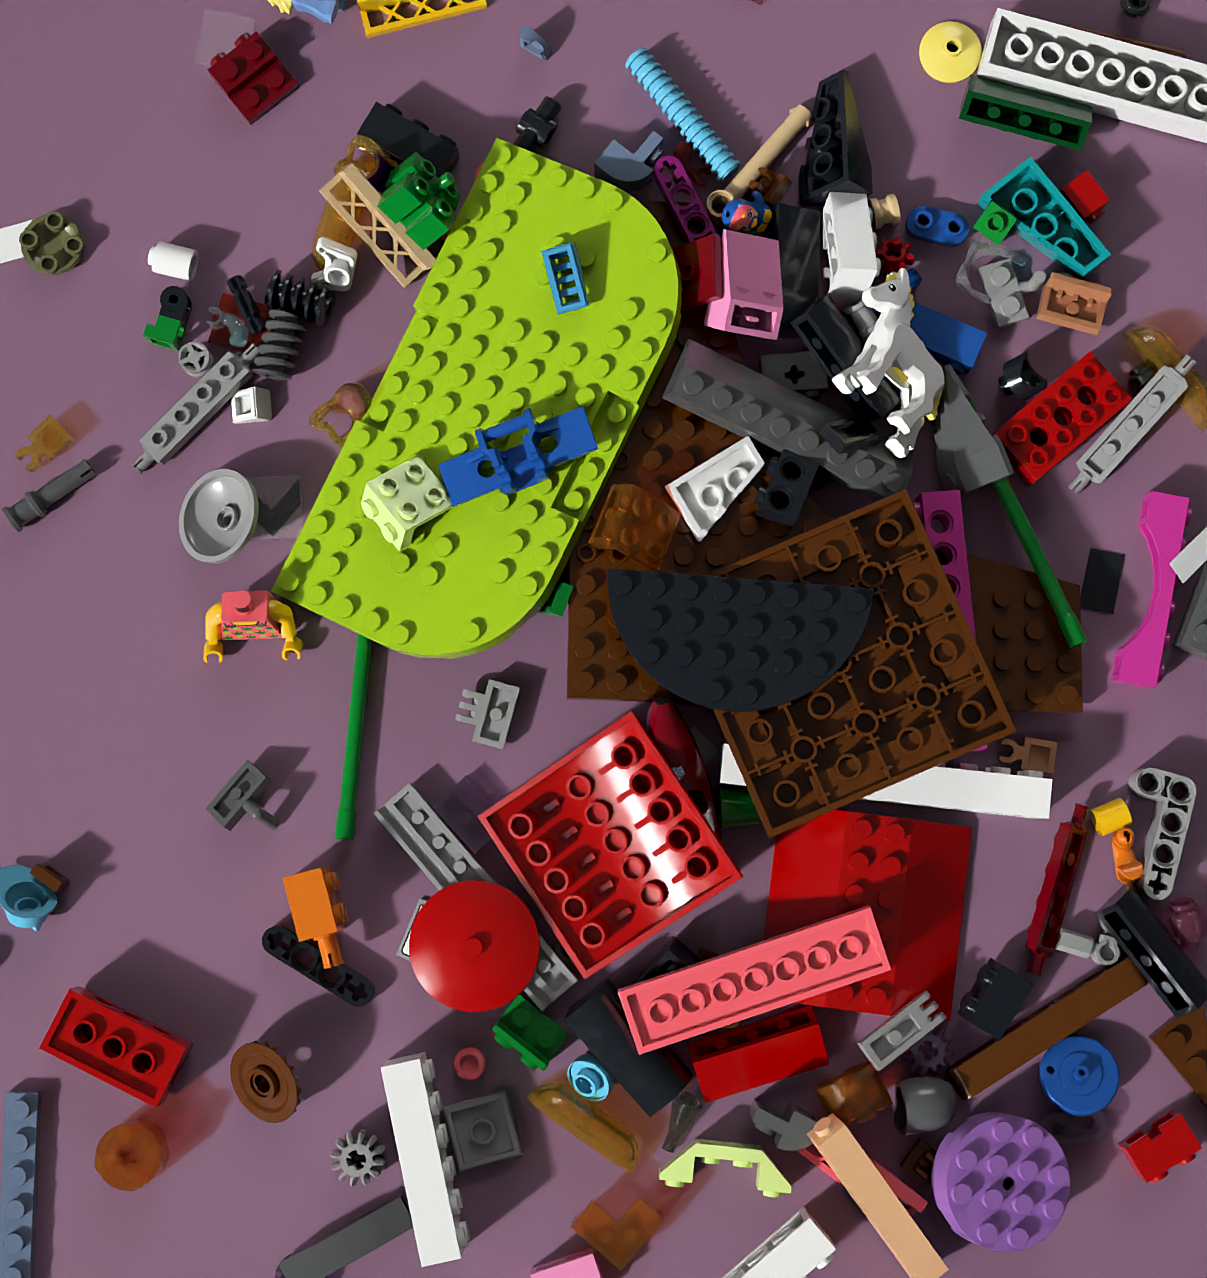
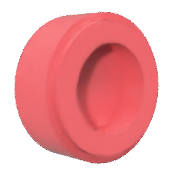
(469, 1063)

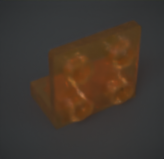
(635, 525)

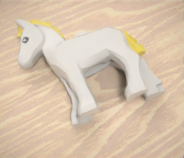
(900, 356)

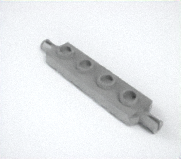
(196, 408)
(1132, 424)

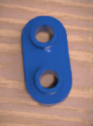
(937, 228)

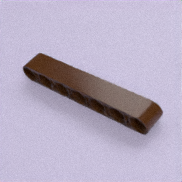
(1045, 1027)

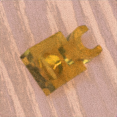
(47, 439)

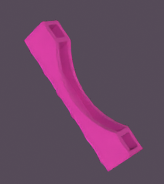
(1162, 525)

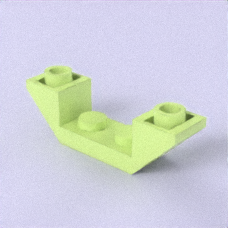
(681, 1166)

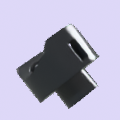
(1021, 378)

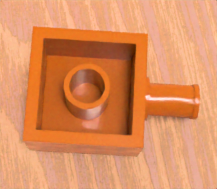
(317, 910)

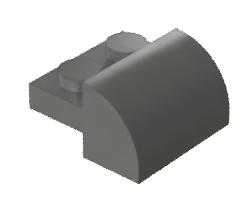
(787, 1129)

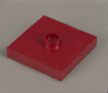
(700, 271)

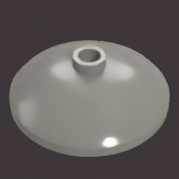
(218, 516)

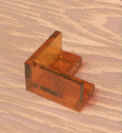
(618, 1239)

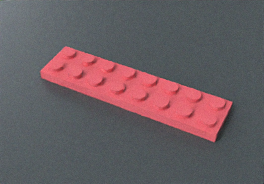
(754, 979)

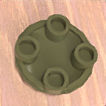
(52, 244)

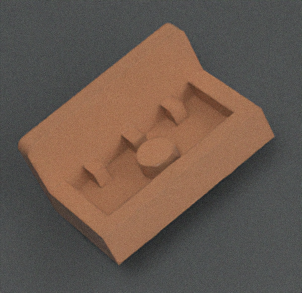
(1073, 303)

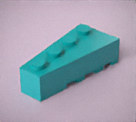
(1047, 219)

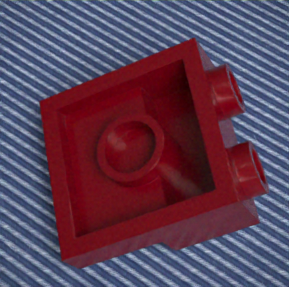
(252, 76)

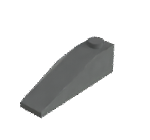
(965, 449)

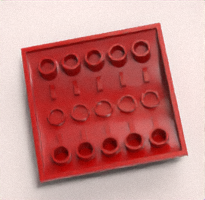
(609, 845)
(906, 874)

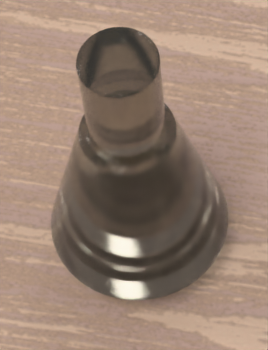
(683, 1112)

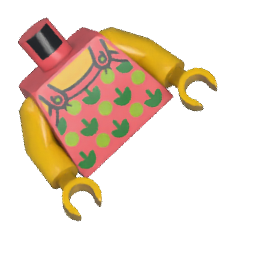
(250, 616)

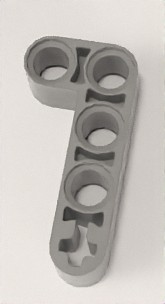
(1158, 834)

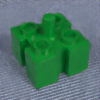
(420, 200)

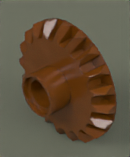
(264, 1082)

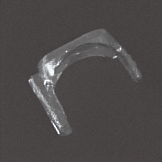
(976, 251)

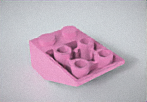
(750, 287)

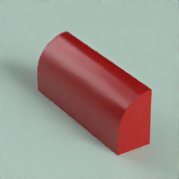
(758, 1053)

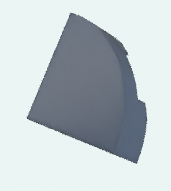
(534, 43)

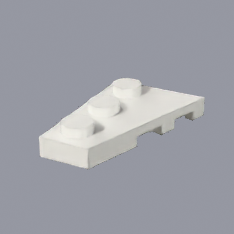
(713, 485)

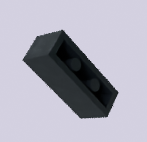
(402, 138)

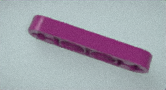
(681, 215)

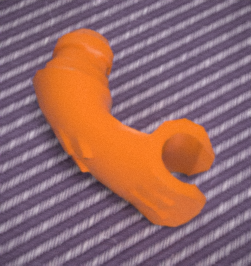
(1126, 865)

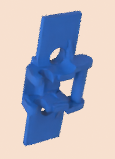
(519, 465)

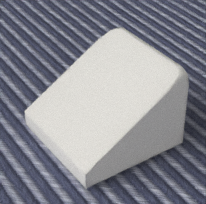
(251, 405)

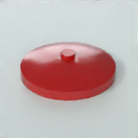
(474, 945)

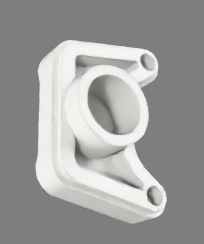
(339, 265)

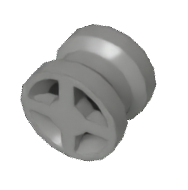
(192, 353)

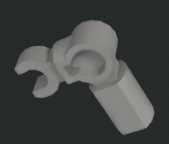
(1102, 952)

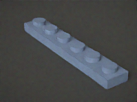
(19, 1183)

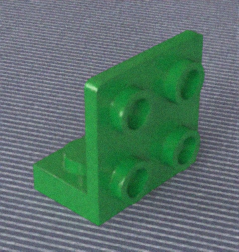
(529, 1033)

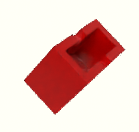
(1161, 1148)

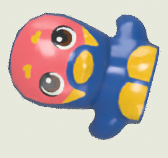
(747, 215)

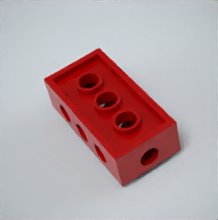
(1061, 398)
(96, 1056)

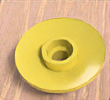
(947, 65)

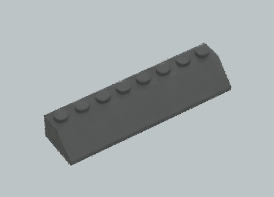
(780, 420)

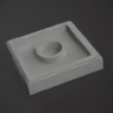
(482, 1130)

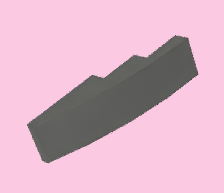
(350, 1242)

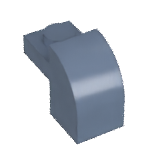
(627, 170)

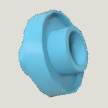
(590, 1078)

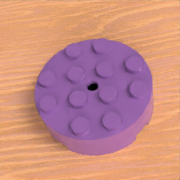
(1001, 1181)

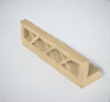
(370, 198)

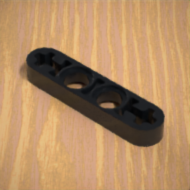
(315, 970)

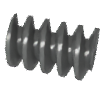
(278, 345)

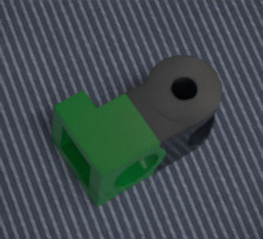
(171, 319)

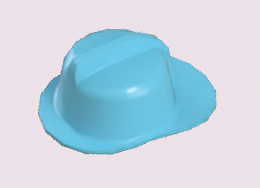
(25, 897)

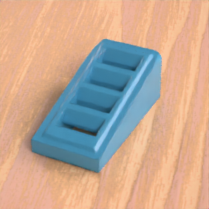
(549, 256)

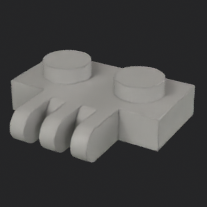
(490, 713)

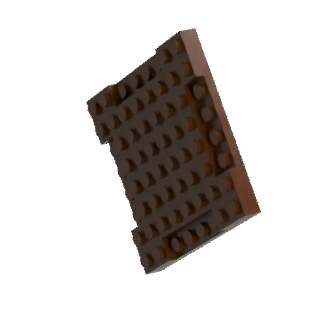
(902, 697)

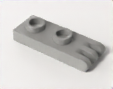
(900, 1031)

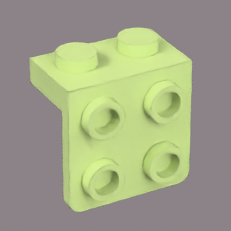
(404, 500)

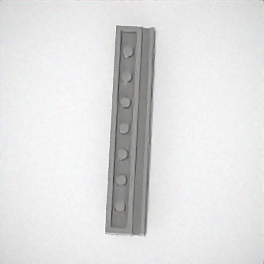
(449, 862)

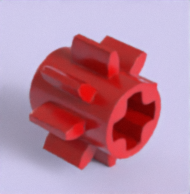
(894, 255)

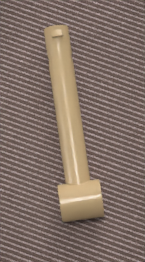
(763, 158)

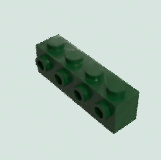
(1026, 112)

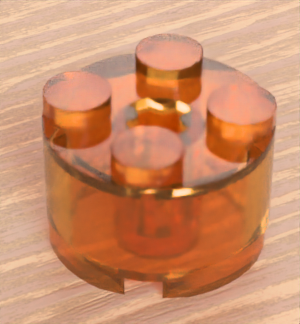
(854, 1094)
(113, 1157)

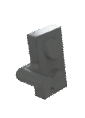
(241, 796)

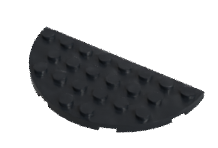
(736, 638)

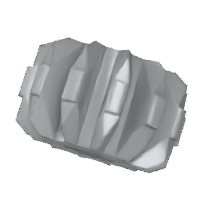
(353, 1168)

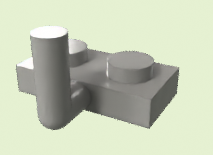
(1006, 293)

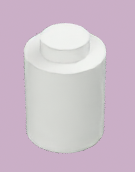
(173, 260)

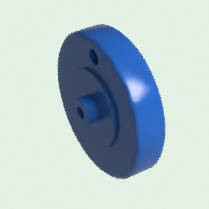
(1079, 1075)

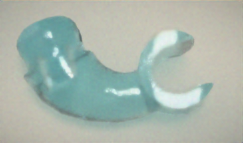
(236, 326)

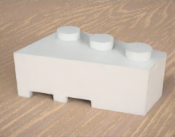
(850, 246)

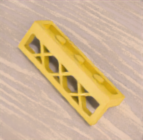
(432, 15)

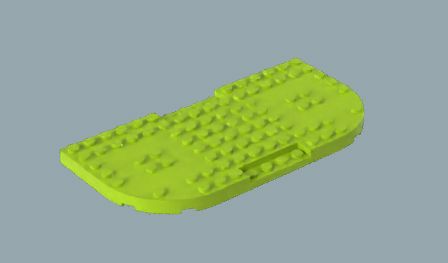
(472, 359)

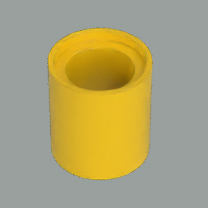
(1110, 816)

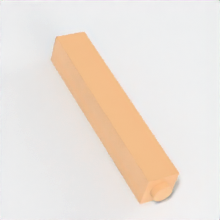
(876, 1199)

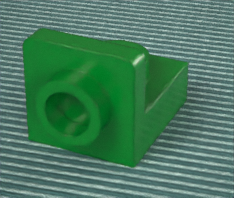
(995, 223)

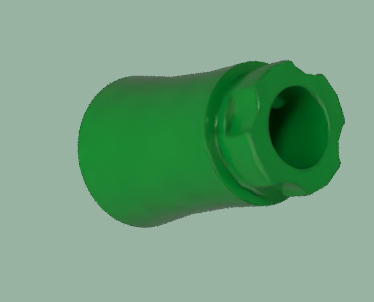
(735, 808)

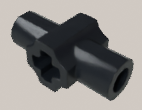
(537, 125)

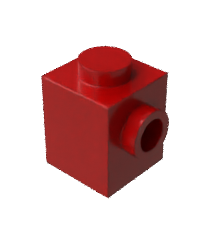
(1086, 197)

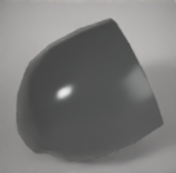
(923, 1104)

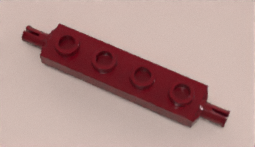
(1056, 889)

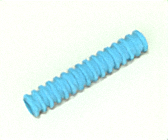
(682, 114)

